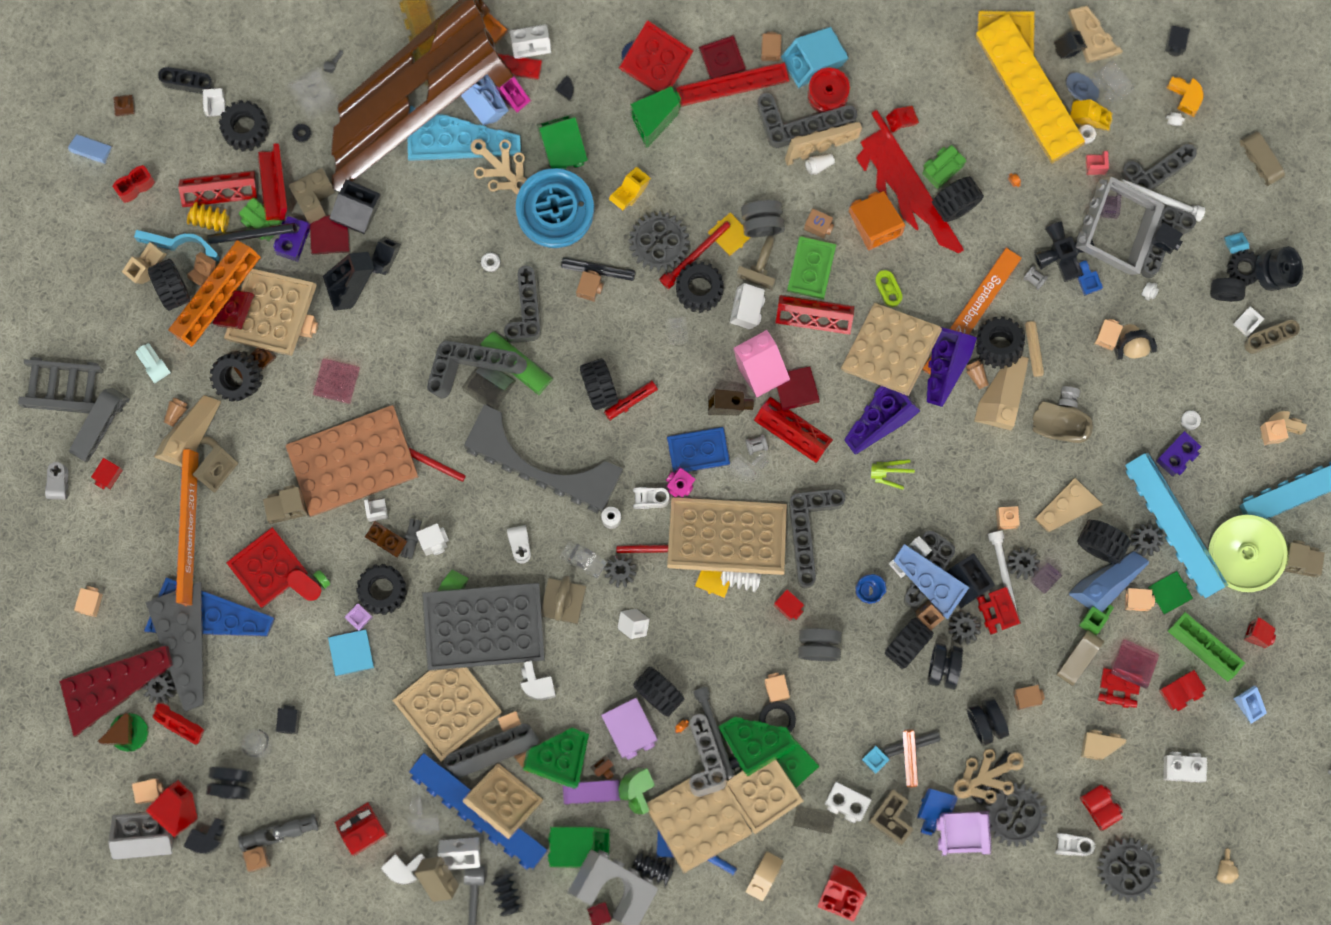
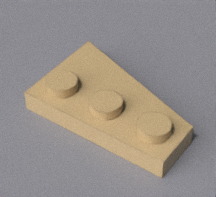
(1098, 42)
(1067, 506)

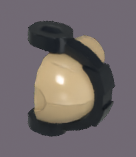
(1134, 343)

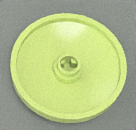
(1249, 552)

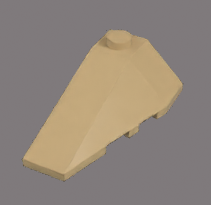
(1003, 396)
(188, 431)

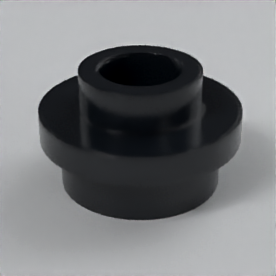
(297, 129)

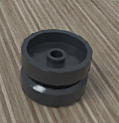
(1279, 268)
(946, 666)
(987, 721)
(229, 783)

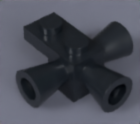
(1062, 251)

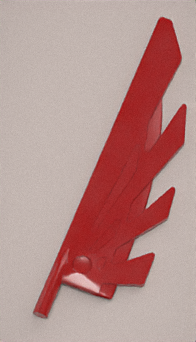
(903, 180)

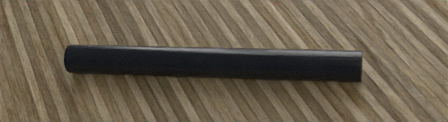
(252, 233)

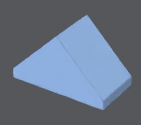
(1251, 704)

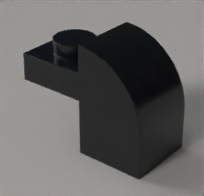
(384, 255)
(203, 843)

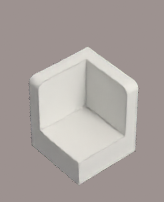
(213, 102)
(1248, 321)
(376, 510)
(633, 623)

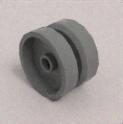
(762, 218)
(819, 644)

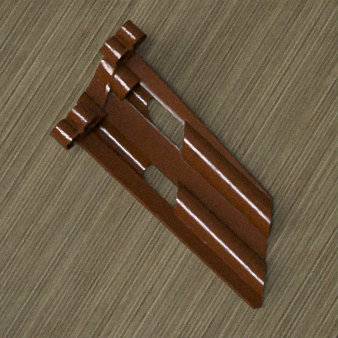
(378, 111)

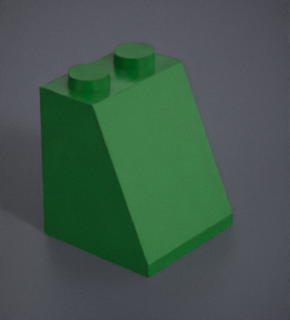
(655, 114)
(562, 142)
(572, 845)

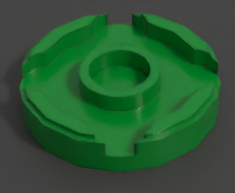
(139, 733)

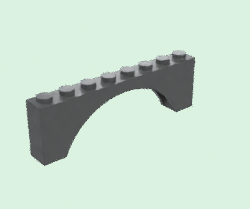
(590, 487)

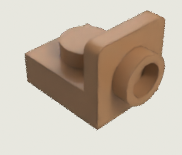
(202, 269)

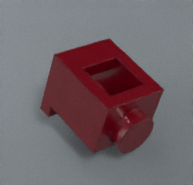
(599, 914)

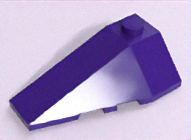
(947, 363)
(882, 416)

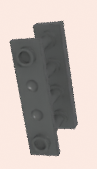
(68, 403)

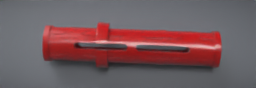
(612, 412)

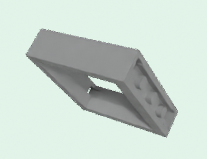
(1145, 232)

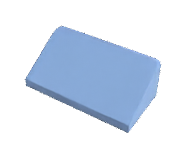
(90, 148)

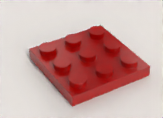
(655, 58)
(264, 567)

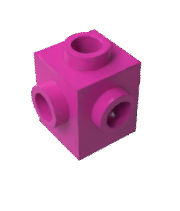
(680, 475)

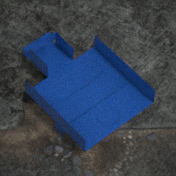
(933, 805)

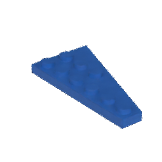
(223, 616)

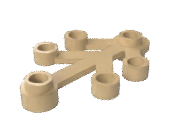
(502, 169)
(986, 777)

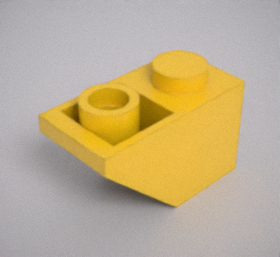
(1091, 113)

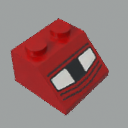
(360, 829)

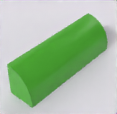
(533, 376)
(1206, 647)

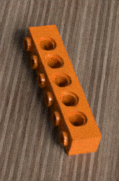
(214, 293)

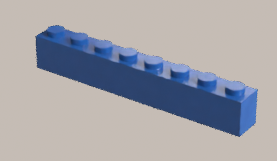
(454, 793)

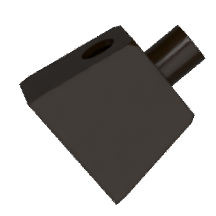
(721, 403)

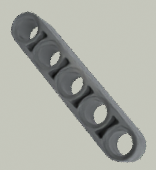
(491, 750)

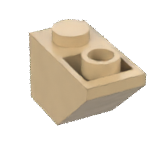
(1100, 746)

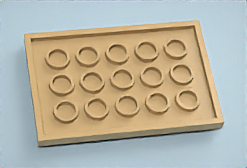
(727, 536)

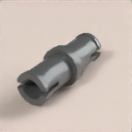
(412, 538)

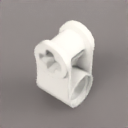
(649, 498)
(519, 541)
(1072, 845)

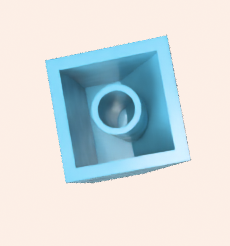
(813, 53)

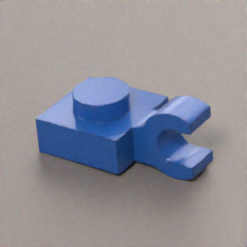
(1090, 280)

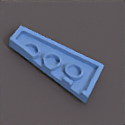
(937, 584)

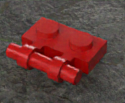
(1004, 609)
(1115, 683)

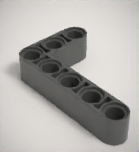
(800, 125)
(473, 358)
(804, 531)

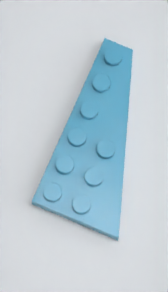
(451, 139)

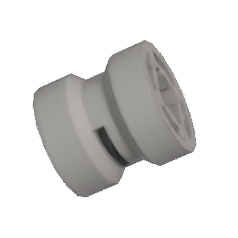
(1069, 396)

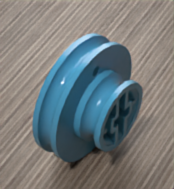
(554, 190)

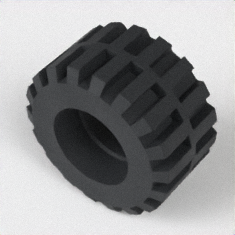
(251, 138)
(957, 199)
(168, 284)
(699, 302)
(995, 355)
(223, 381)
(598, 384)
(1104, 541)
(393, 601)
(909, 643)
(658, 691)

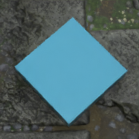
(350, 652)

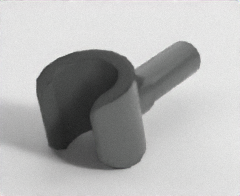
(330, 66)

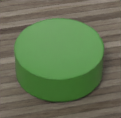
(321, 579)

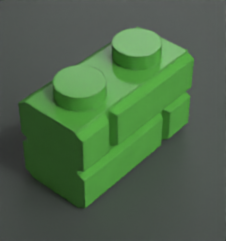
(944, 166)
(254, 216)

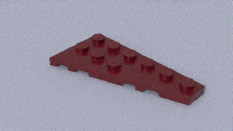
(105, 688)

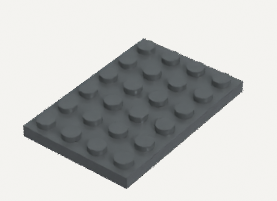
(483, 626)

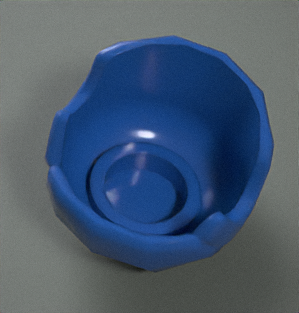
(876, 583)

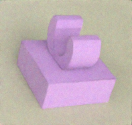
(358, 617)

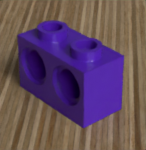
(296, 239)
(1175, 451)

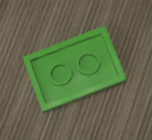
(811, 268)

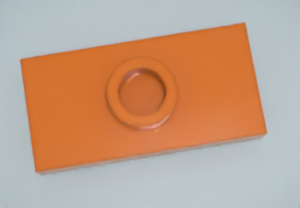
(494, 27)

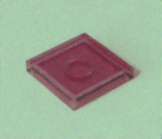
(336, 381)
(1135, 664)

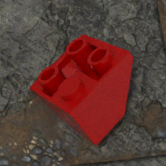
(174, 809)
(842, 894)

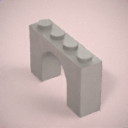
(598, 870)

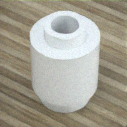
(611, 523)

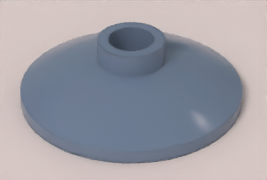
(1082, 87)

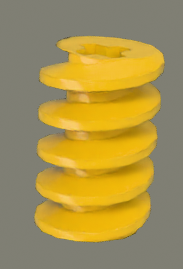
(208, 218)

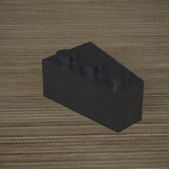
(348, 279)

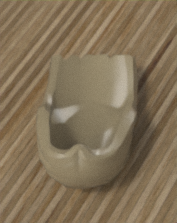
(1062, 423)

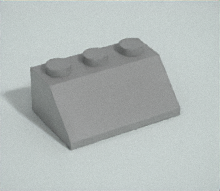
(138, 836)

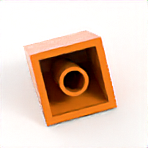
(876, 220)

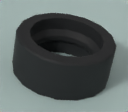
(779, 705)

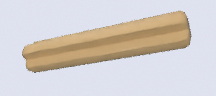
(1034, 349)

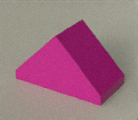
(514, 94)

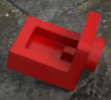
(901, 118)

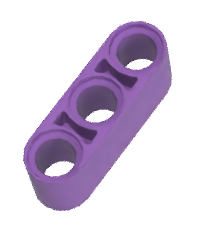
(592, 792)

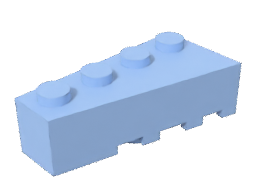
(485, 101)

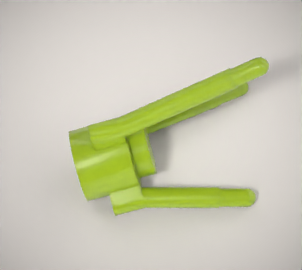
(880, 470)

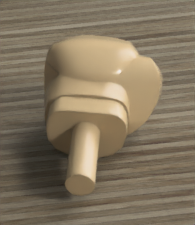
(1227, 871)

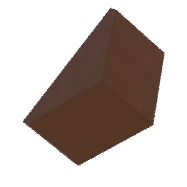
(119, 733)

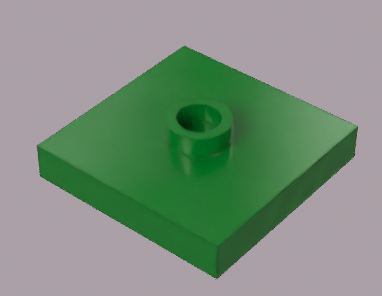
(797, 765)

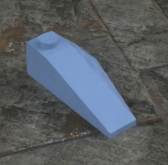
(1109, 582)

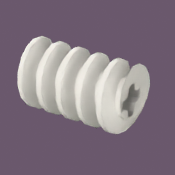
(747, 579)

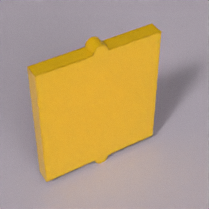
(733, 238)
(712, 582)

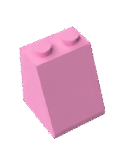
(761, 363)

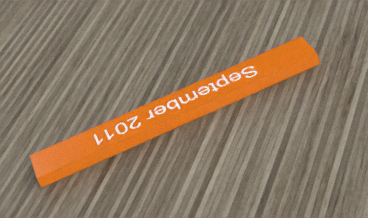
(984, 295)
(187, 528)

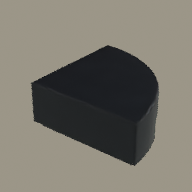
(565, 88)

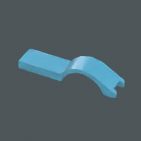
(172, 244)

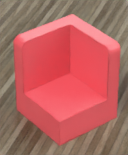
(1097, 164)

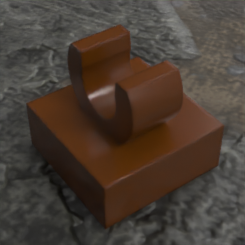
(124, 105)
(602, 767)

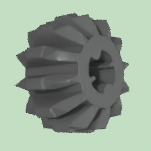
(1146, 547)
(619, 564)
(1019, 568)
(970, 625)
(159, 696)

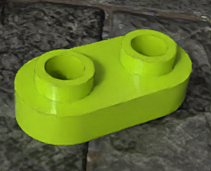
(888, 289)

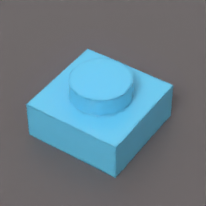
(1236, 243)
(875, 759)

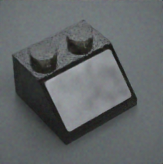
(488, 386)

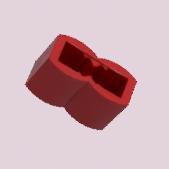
(130, 186)
(1183, 690)
(1101, 807)

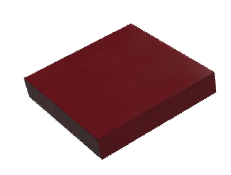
(722, 57)
(328, 237)
(234, 311)
(798, 390)

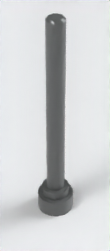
(702, 696)

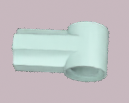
(154, 366)

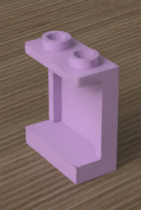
(629, 729)
(964, 832)

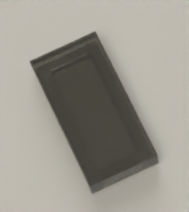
(813, 820)

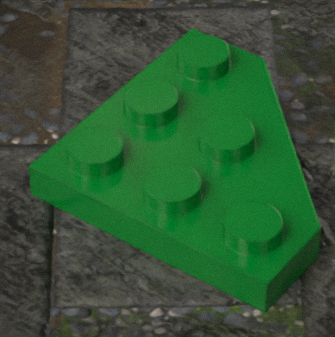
(756, 742)
(559, 758)

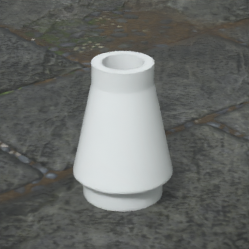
(819, 163)

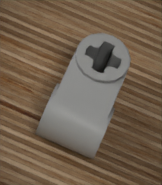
(56, 484)

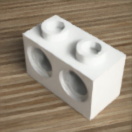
(530, 41)
(849, 797)

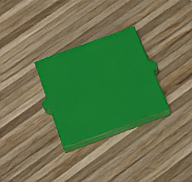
(1170, 592)

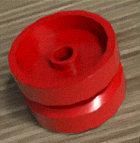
(824, 81)

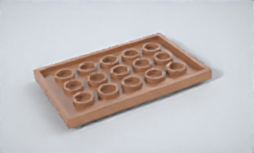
(352, 461)

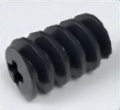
(653, 868)
(506, 894)

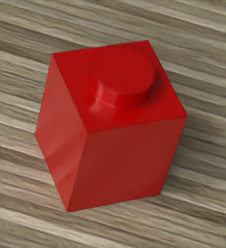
(106, 474)
(789, 605)

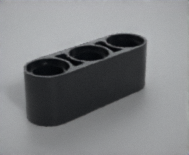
(179, 75)

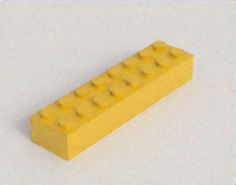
(1030, 88)

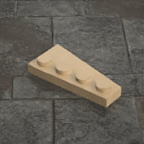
(804, 145)

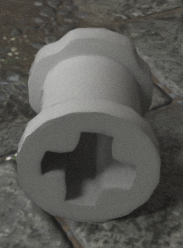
(1029, 276)
(761, 441)

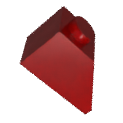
(1260, 633)

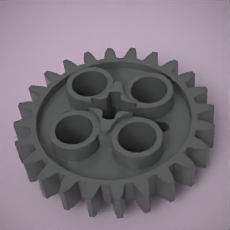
(647, 230)
(1031, 824)
(1142, 857)

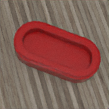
(303, 585)

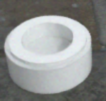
(1190, 420)

